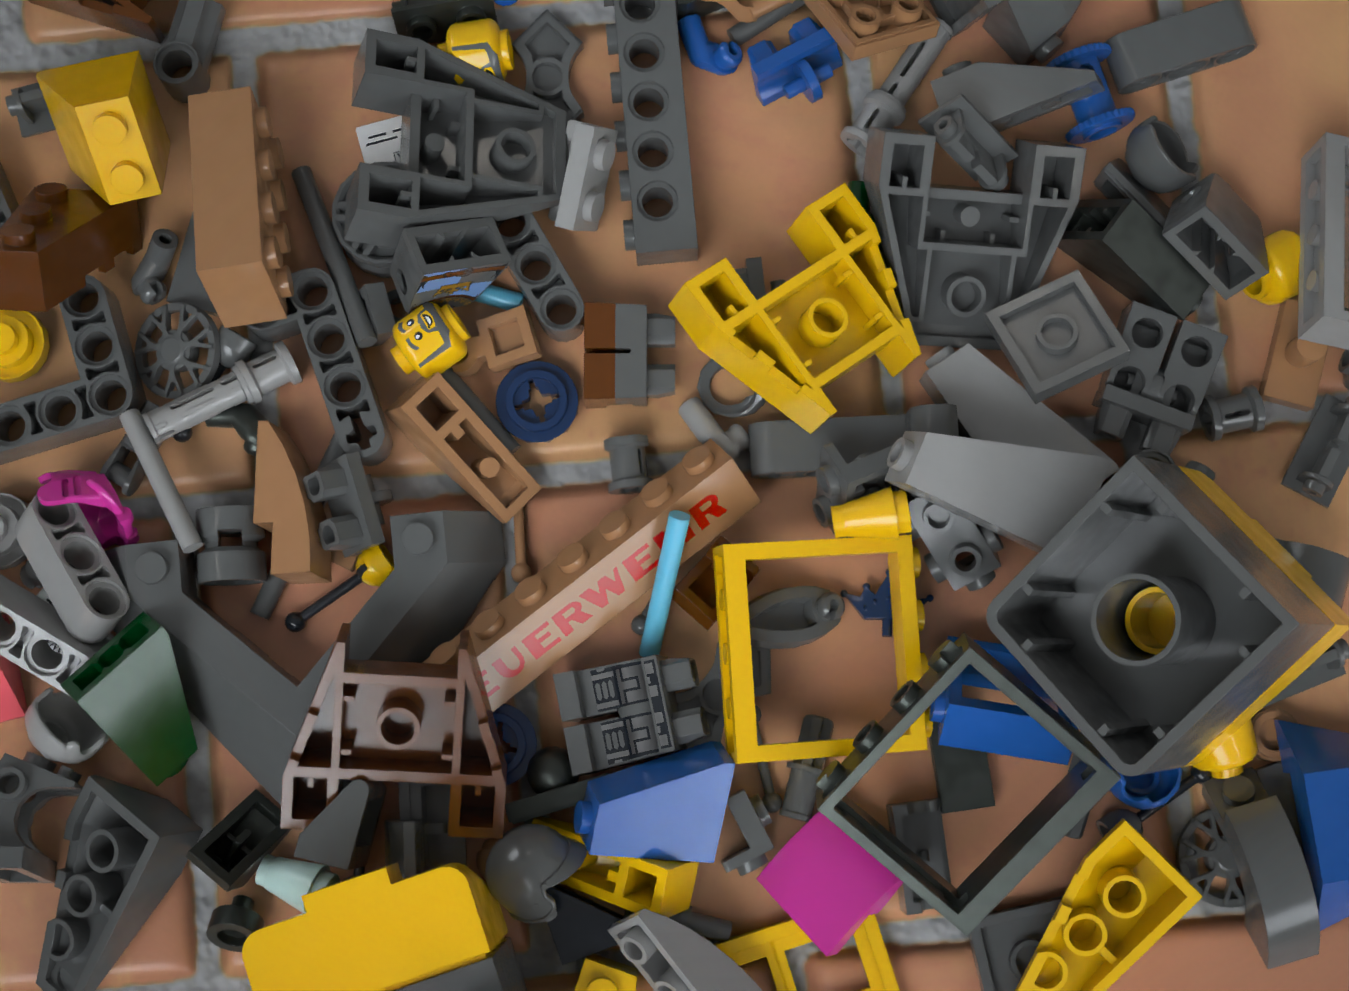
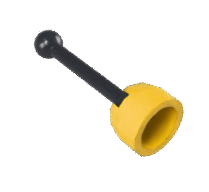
(372, 568)

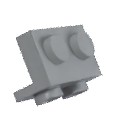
(588, 164)

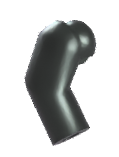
(244, 420)

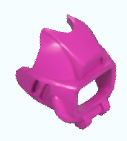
(97, 501)

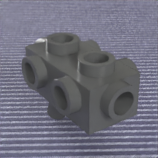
(948, 536)

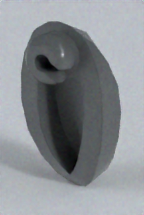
(793, 616)

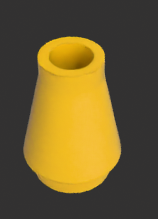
(875, 515)

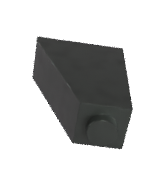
(1132, 255)

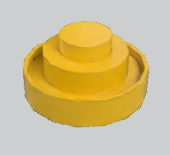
(22, 345)

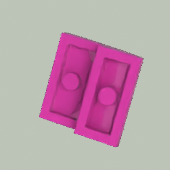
(827, 883)

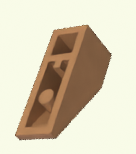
(462, 446)

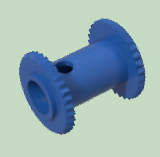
(1096, 114)

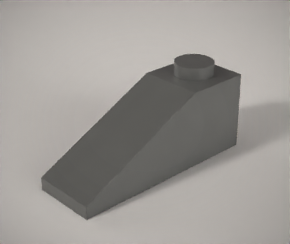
(1015, 92)

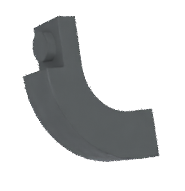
(1272, 868)

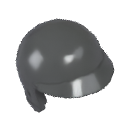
(526, 865)

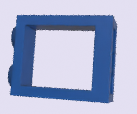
(995, 725)

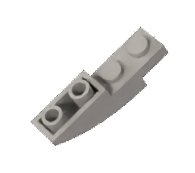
(676, 956)

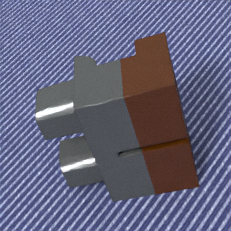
(617, 354)

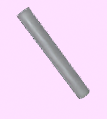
(161, 481)

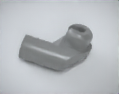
(706, 427)

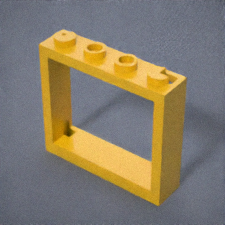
(736, 652)

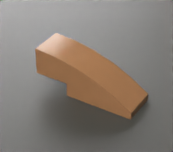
(286, 511)

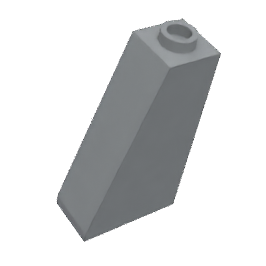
(998, 407)
(998, 485)

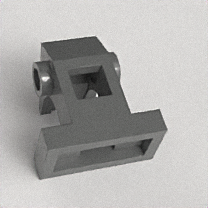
(18, 781)

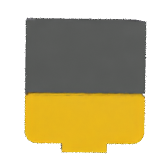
(1163, 618)
(389, 936)

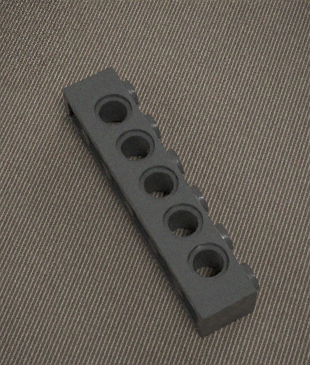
(674, 234)

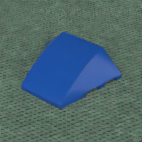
(1320, 786)

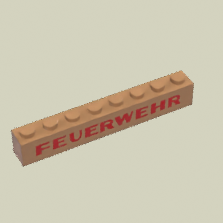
(601, 572)

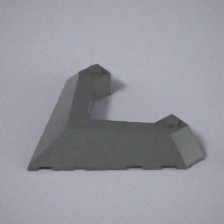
(250, 701)

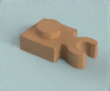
(502, 341)

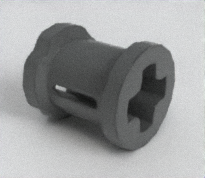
(1250, 413)
(627, 463)

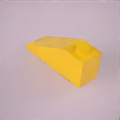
(631, 882)

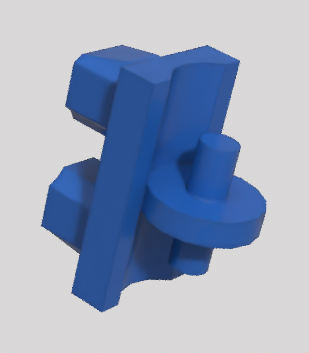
(795, 67)

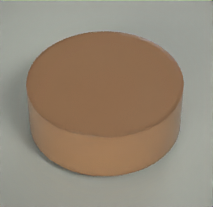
(1265, 732)

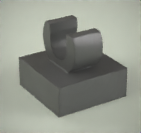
(378, 307)

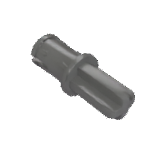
(801, 786)

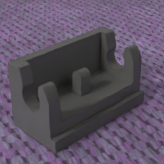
(431, 805)
(921, 829)

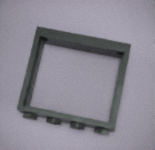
(1022, 847)

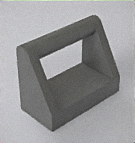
(345, 828)

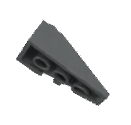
(1030, 27)
(116, 872)

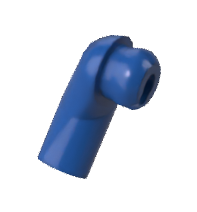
(705, 54)

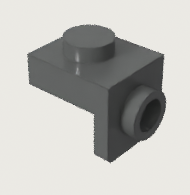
(751, 819)

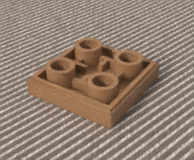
(874, 25)

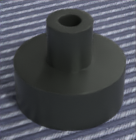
(233, 924)

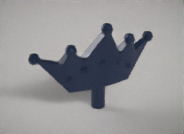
(878, 605)

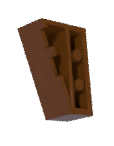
(58, 241)

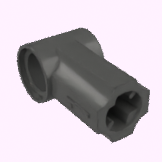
(189, 44)

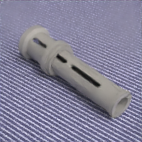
(886, 105)
(245, 383)

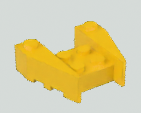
(811, 324)

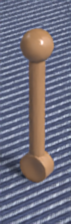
(520, 569)

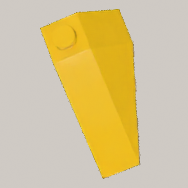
(1109, 915)

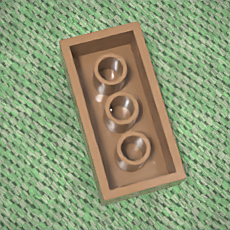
(238, 207)

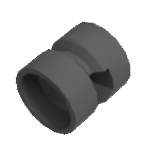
(230, 564)

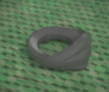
(749, 405)

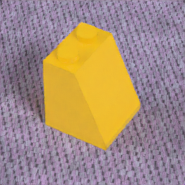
(109, 125)

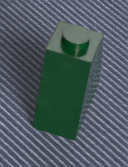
(138, 698)

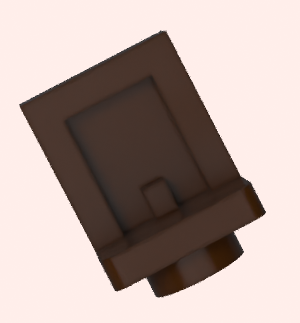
(697, 589)

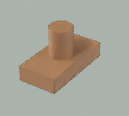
(1292, 364)

